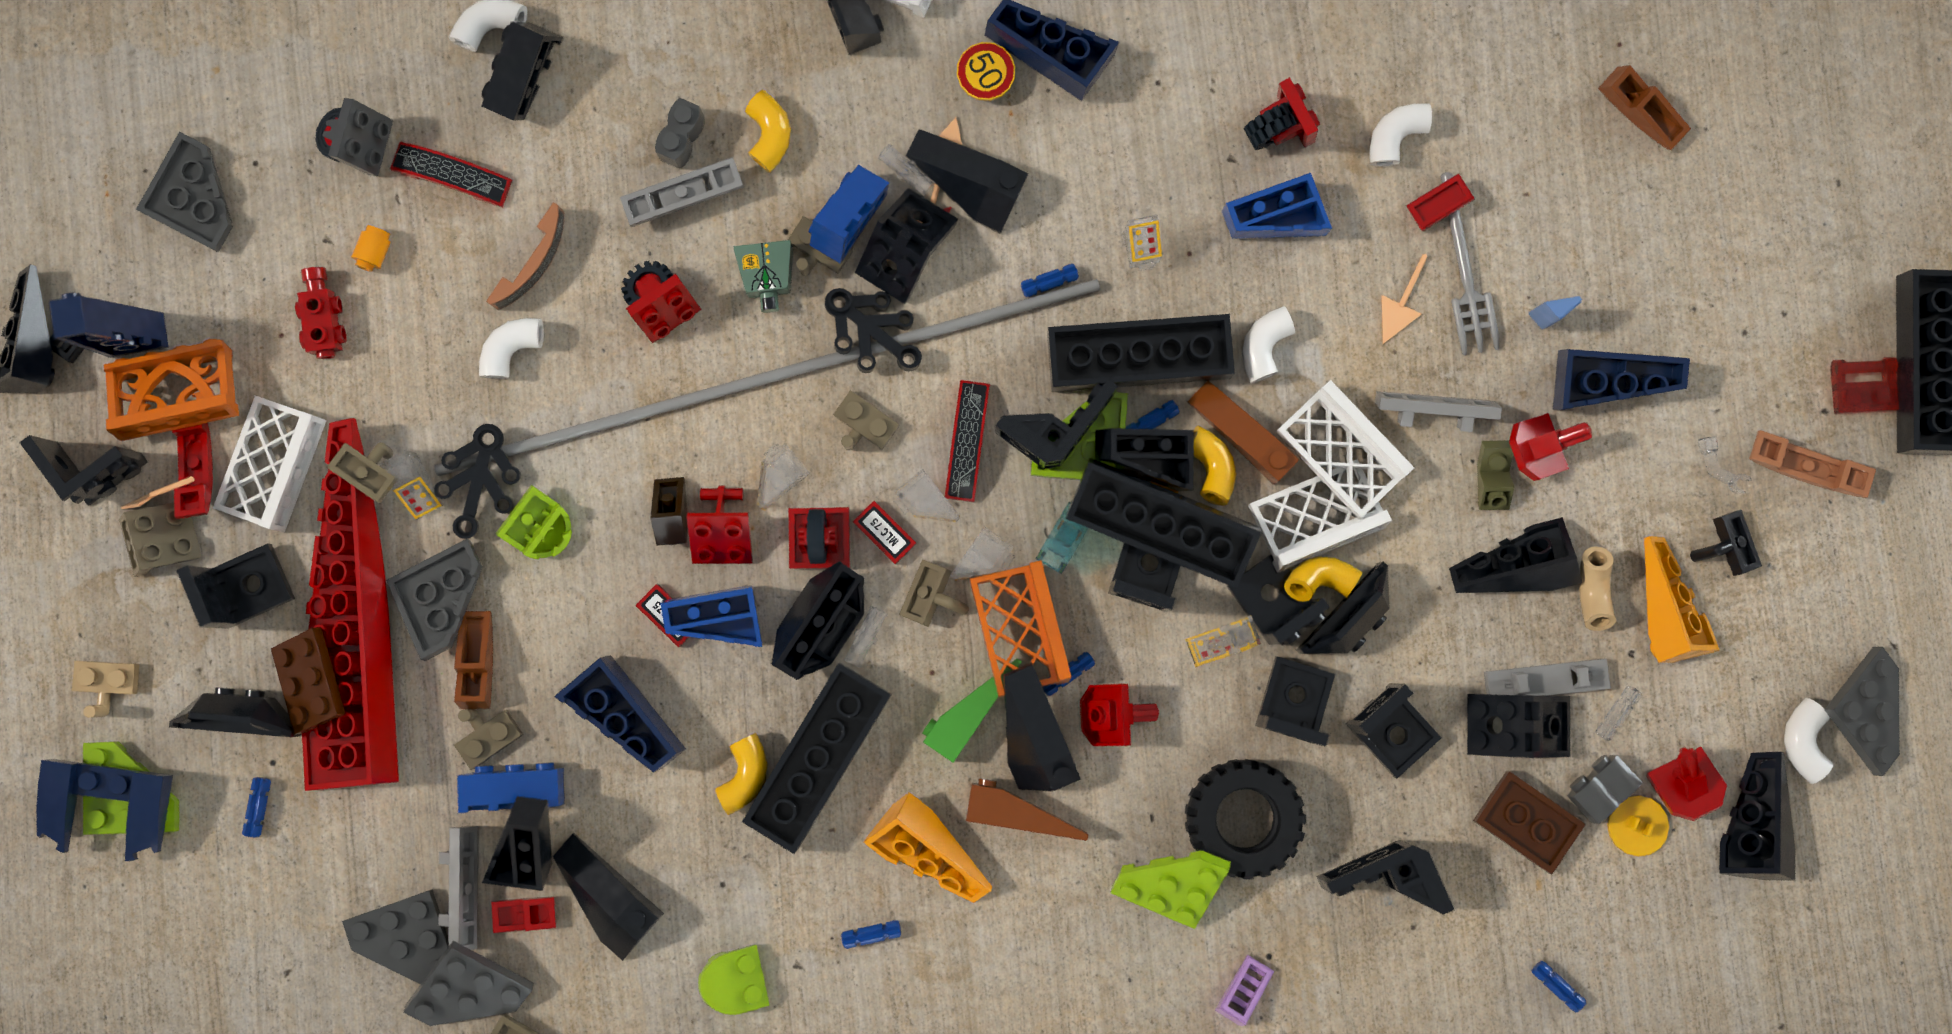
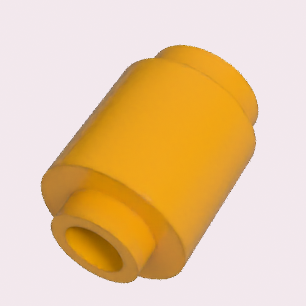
(371, 248)

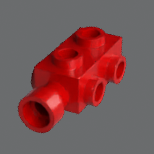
(323, 318)

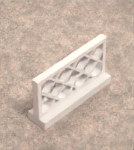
(1356, 427)
(289, 475)
(1323, 541)

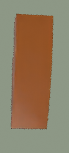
(1644, 106)
(474, 661)

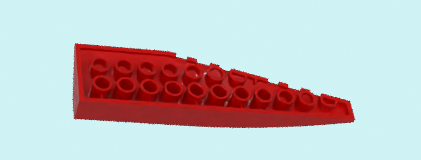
(354, 618)

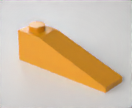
(1673, 621)
(919, 839)

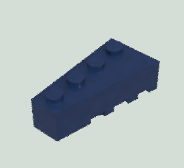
(1051, 47)
(107, 326)
(1603, 377)
(622, 713)

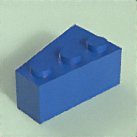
(1279, 212)
(847, 213)
(715, 615)
(499, 789)

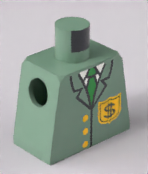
(766, 271)

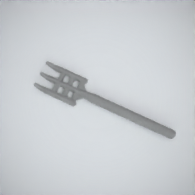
(1470, 296)

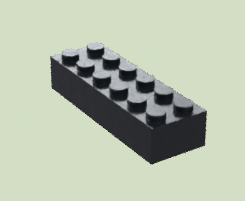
(1141, 352)
(1924, 361)
(1163, 523)
(817, 758)

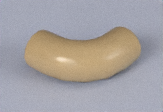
(1595, 589)

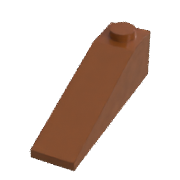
(1243, 432)
(1004, 809)

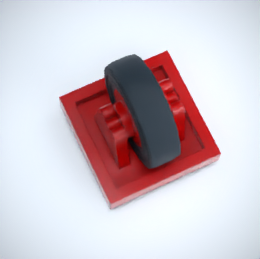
(819, 537)

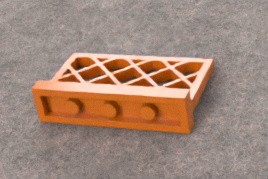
(1045, 620)

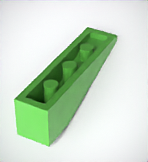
(959, 723)

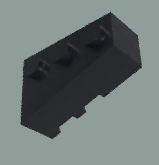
(518, 69)
(1150, 454)
(524, 847)

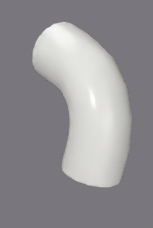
(482, 18)
(1393, 128)
(506, 340)
(1260, 342)
(1801, 741)

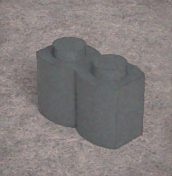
(683, 128)
(1604, 788)

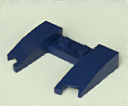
(143, 790)

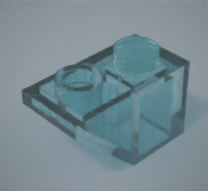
(1061, 543)

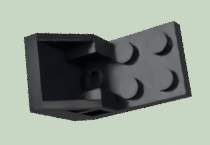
(1031, 431)
(1415, 880)

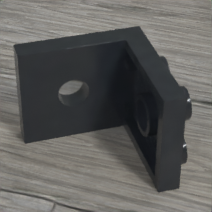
(905, 243)
(90, 484)
(1144, 586)
(221, 593)
(1284, 616)
(1381, 716)
(1290, 718)
(1531, 725)

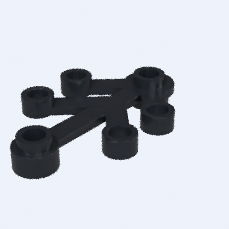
(869, 326)
(478, 475)

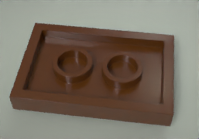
(308, 681)
(1529, 822)

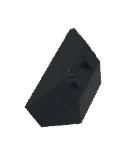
(1353, 616)
(819, 621)
(236, 714)

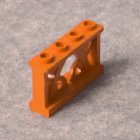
(151, 371)

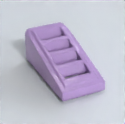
(1248, 1007)

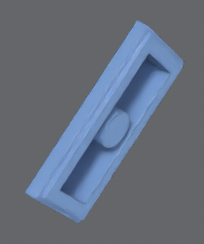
(1553, 311)

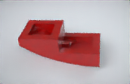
(523, 914)

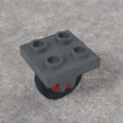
(354, 136)

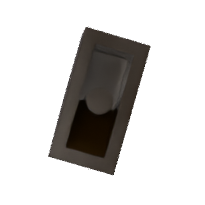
(669, 511)

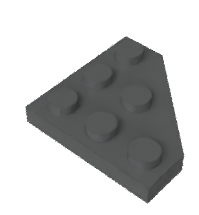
(189, 194)
(436, 596)
(1869, 711)
(401, 935)
(466, 988)

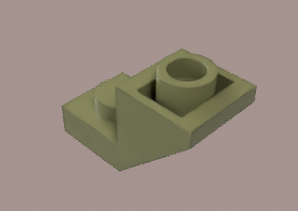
(1493, 475)

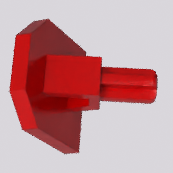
(1540, 447)
(1108, 714)
(1689, 784)

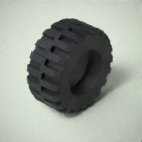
(1285, 805)

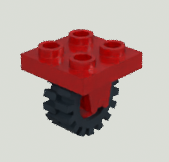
(1284, 119)
(657, 300)

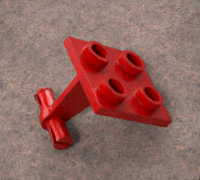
(720, 535)

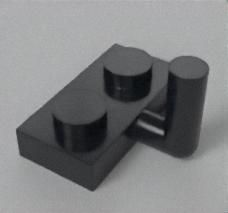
(1735, 543)

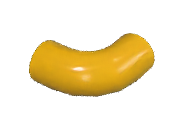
(774, 130)
(1218, 466)
(1321, 572)
(749, 776)

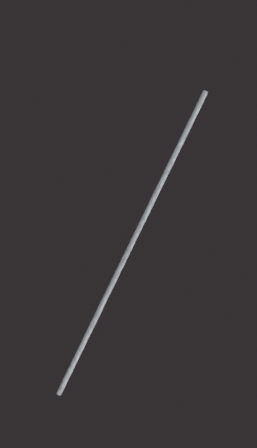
(778, 374)

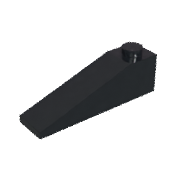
(27, 351)
(1761, 828)

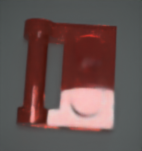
(1864, 396)

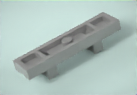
(681, 192)
(1464, 408)
(1549, 679)
(462, 886)

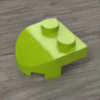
(537, 526)
(734, 982)

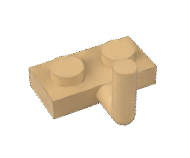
(104, 679)

